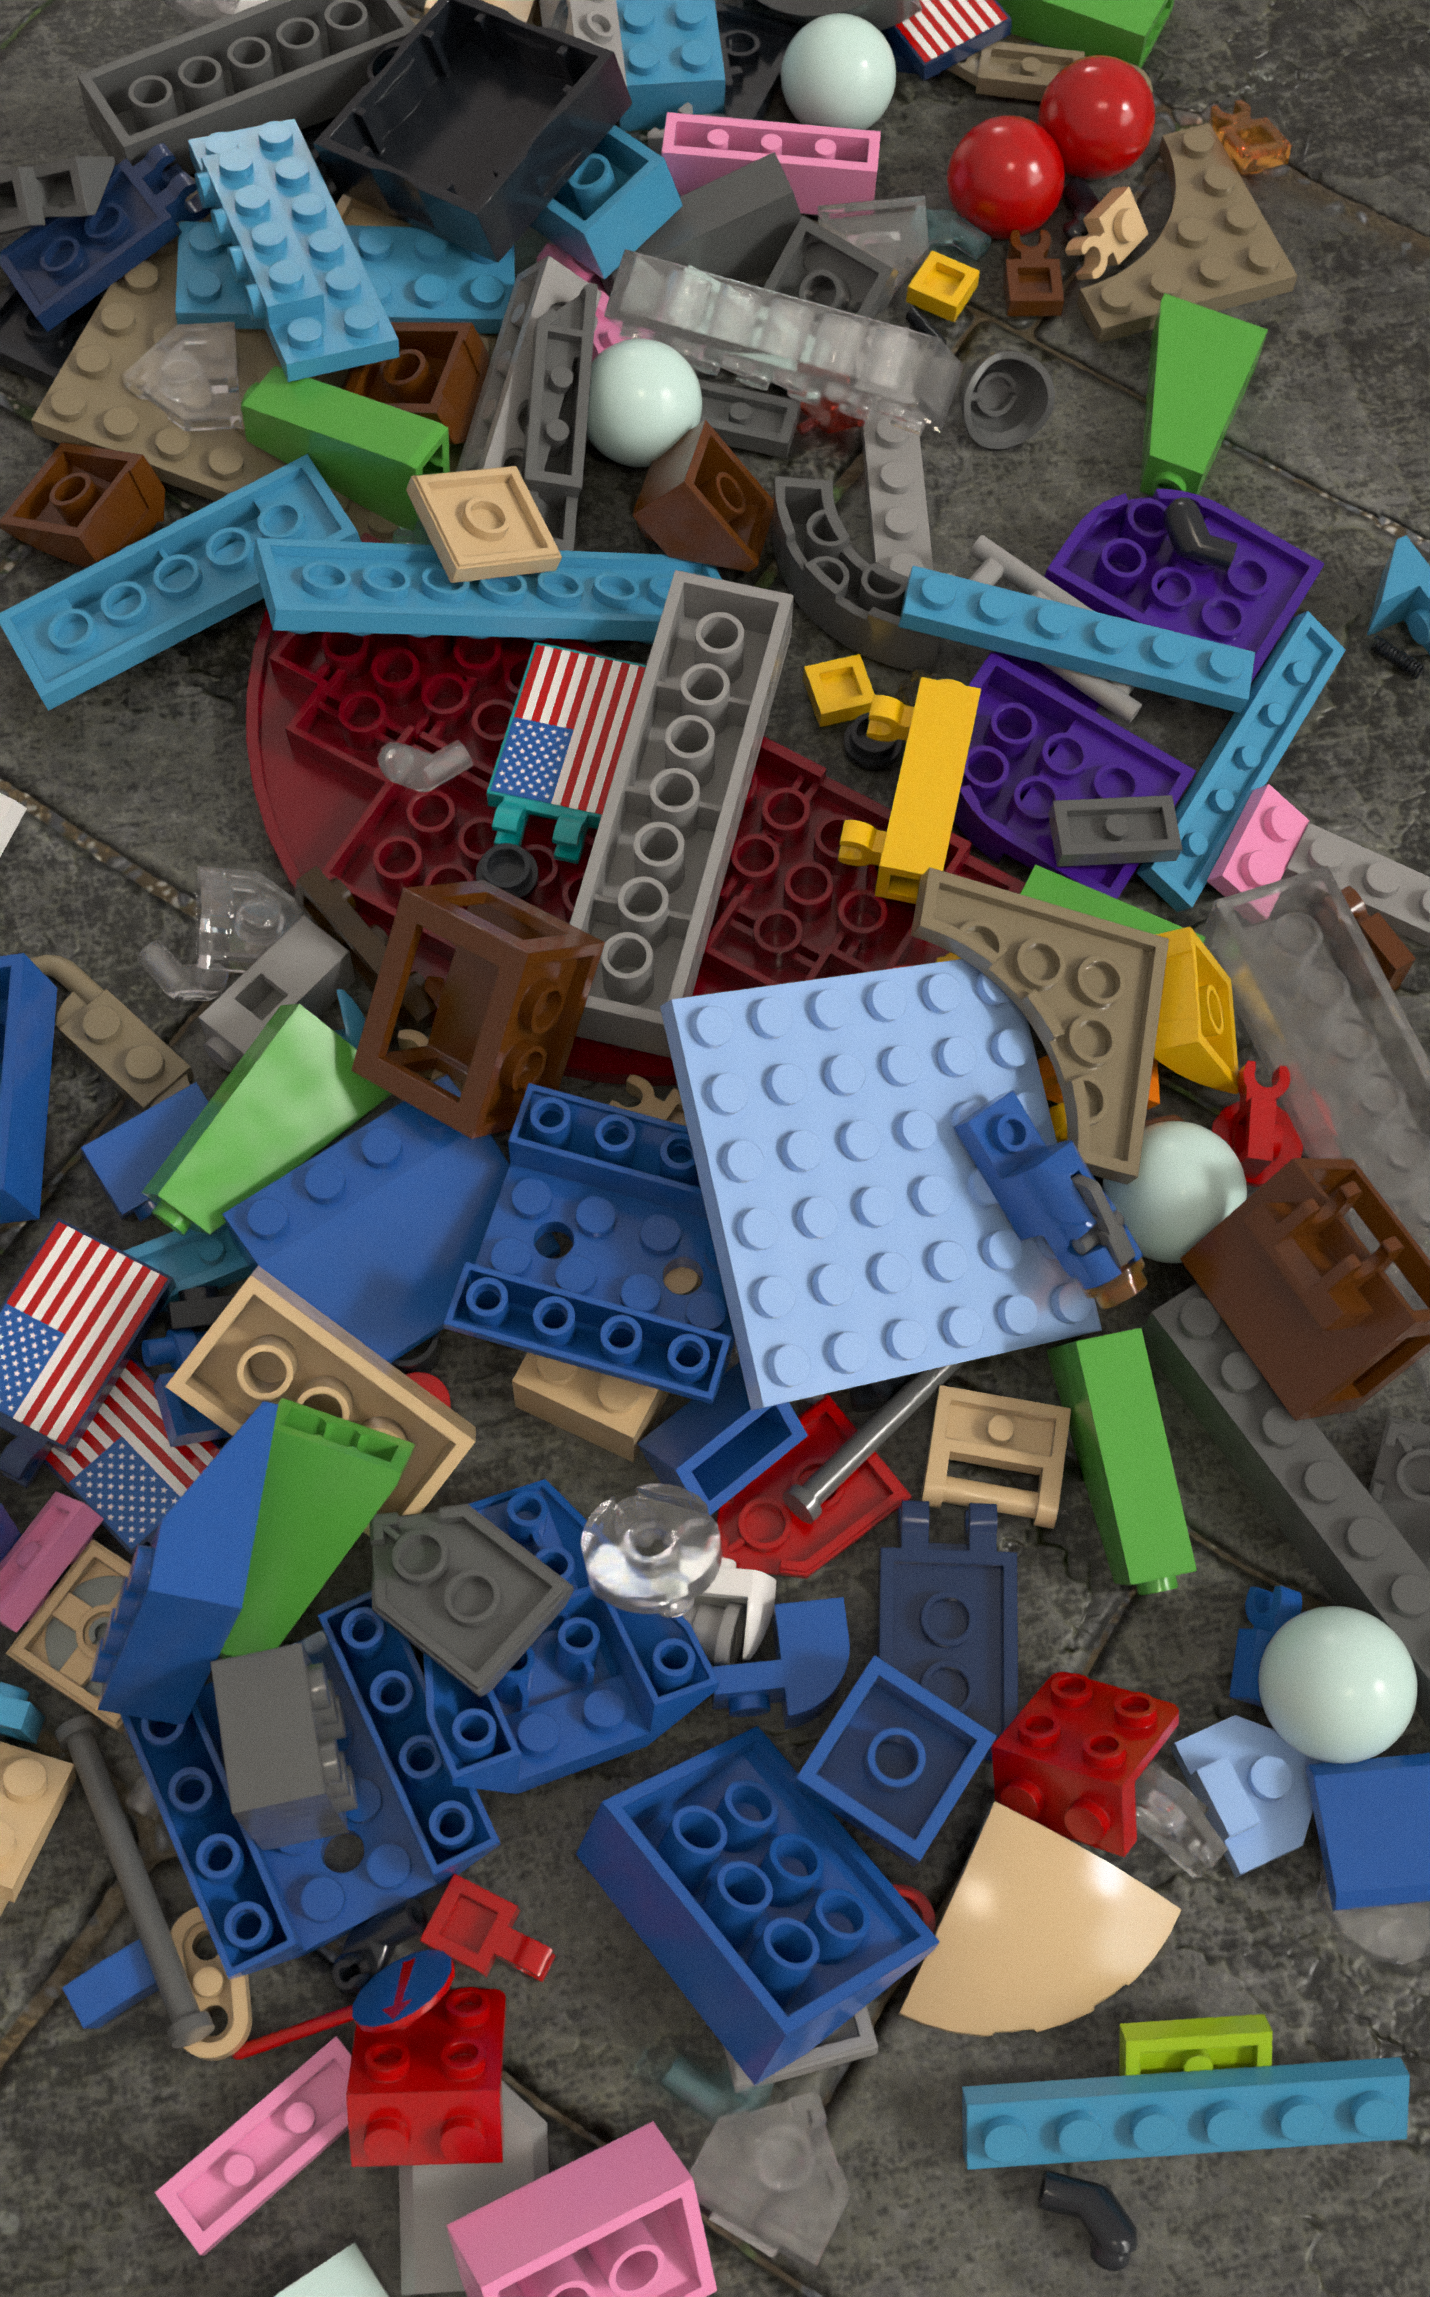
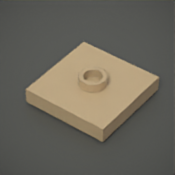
(483, 524)

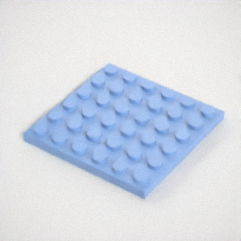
(840, 1188)

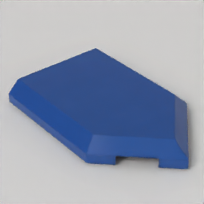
(1374, 1829)

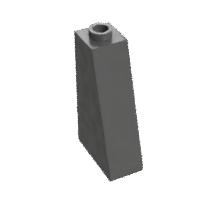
(729, 225)

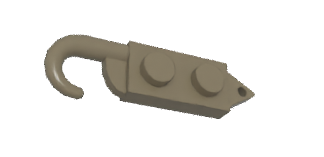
(1017, 69)
(114, 1038)

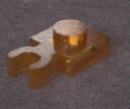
(1249, 142)

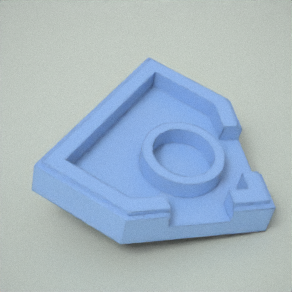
(1251, 1787)

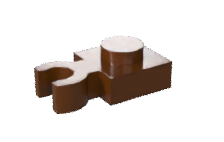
(1031, 279)
(1385, 944)

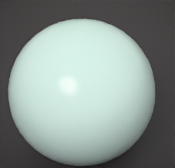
(838, 73)
(641, 401)
(1182, 1189)
(1337, 1684)

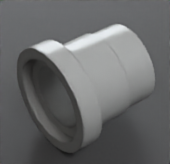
(719, 1630)

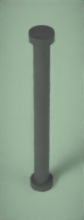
(806, 1498)
(187, 2021)

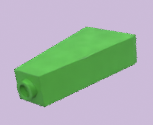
(1092, 26)
(1193, 391)
(352, 440)
(263, 1121)
(1124, 1458)
(315, 1503)

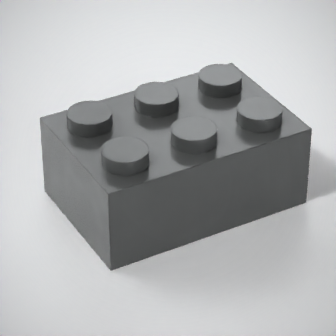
(282, 1746)

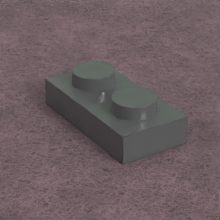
(750, 418)
(1114, 830)

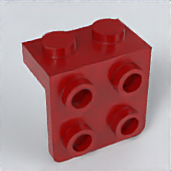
(1077, 1758)
(431, 2086)

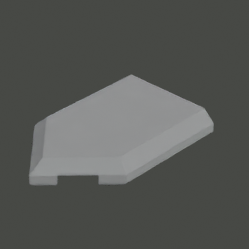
(445, 2192)

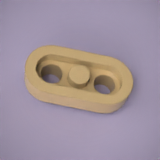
(213, 1990)

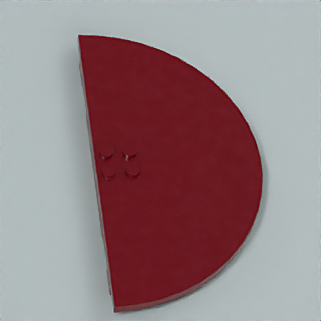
(335, 698)

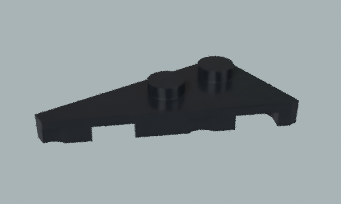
(752, 58)

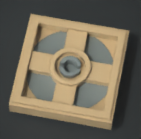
(66, 1629)

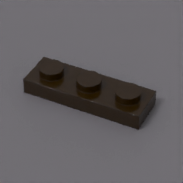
(332, 909)

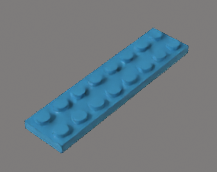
(407, 591)

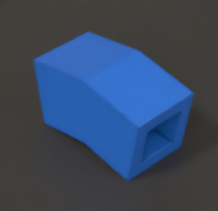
(111, 1986)

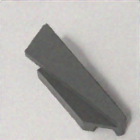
(52, 190)
(559, 412)

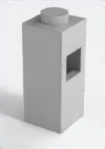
(297, 969)

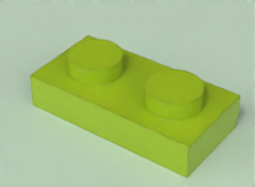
(1195, 2044)

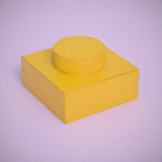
(942, 286)
(838, 689)

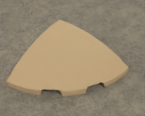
(1034, 1934)

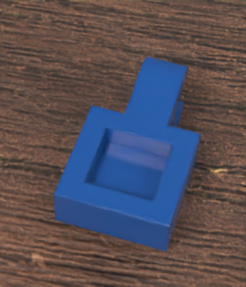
(1267, 1613)

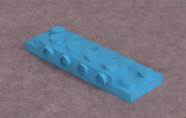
(291, 250)
(166, 583)

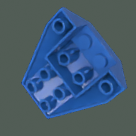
(584, 1688)

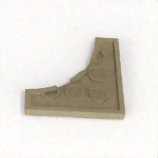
(1209, 253)
(1081, 986)

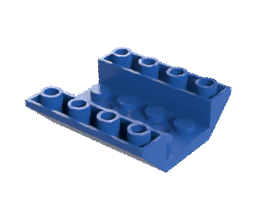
(634, 1213)
(408, 1813)

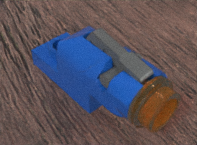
(1054, 1196)

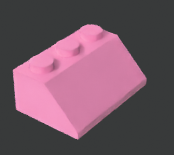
(594, 2228)

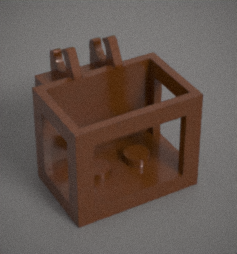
(501, 1013)
(1309, 1291)

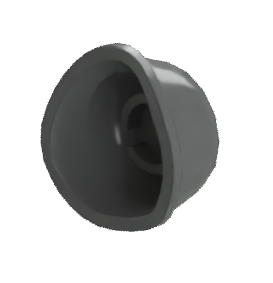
(1005, 399)

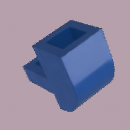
(808, 1666)

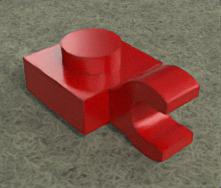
(1255, 1133)
(477, 1929)

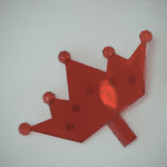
(826, 417)

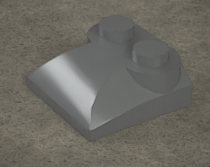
(832, 272)

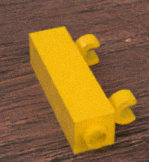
(927, 786)

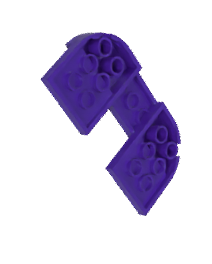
(1043, 736)

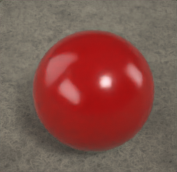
(1098, 116)
(1006, 176)

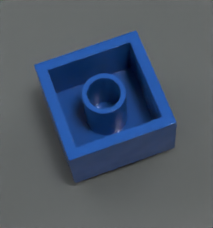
(894, 1761)

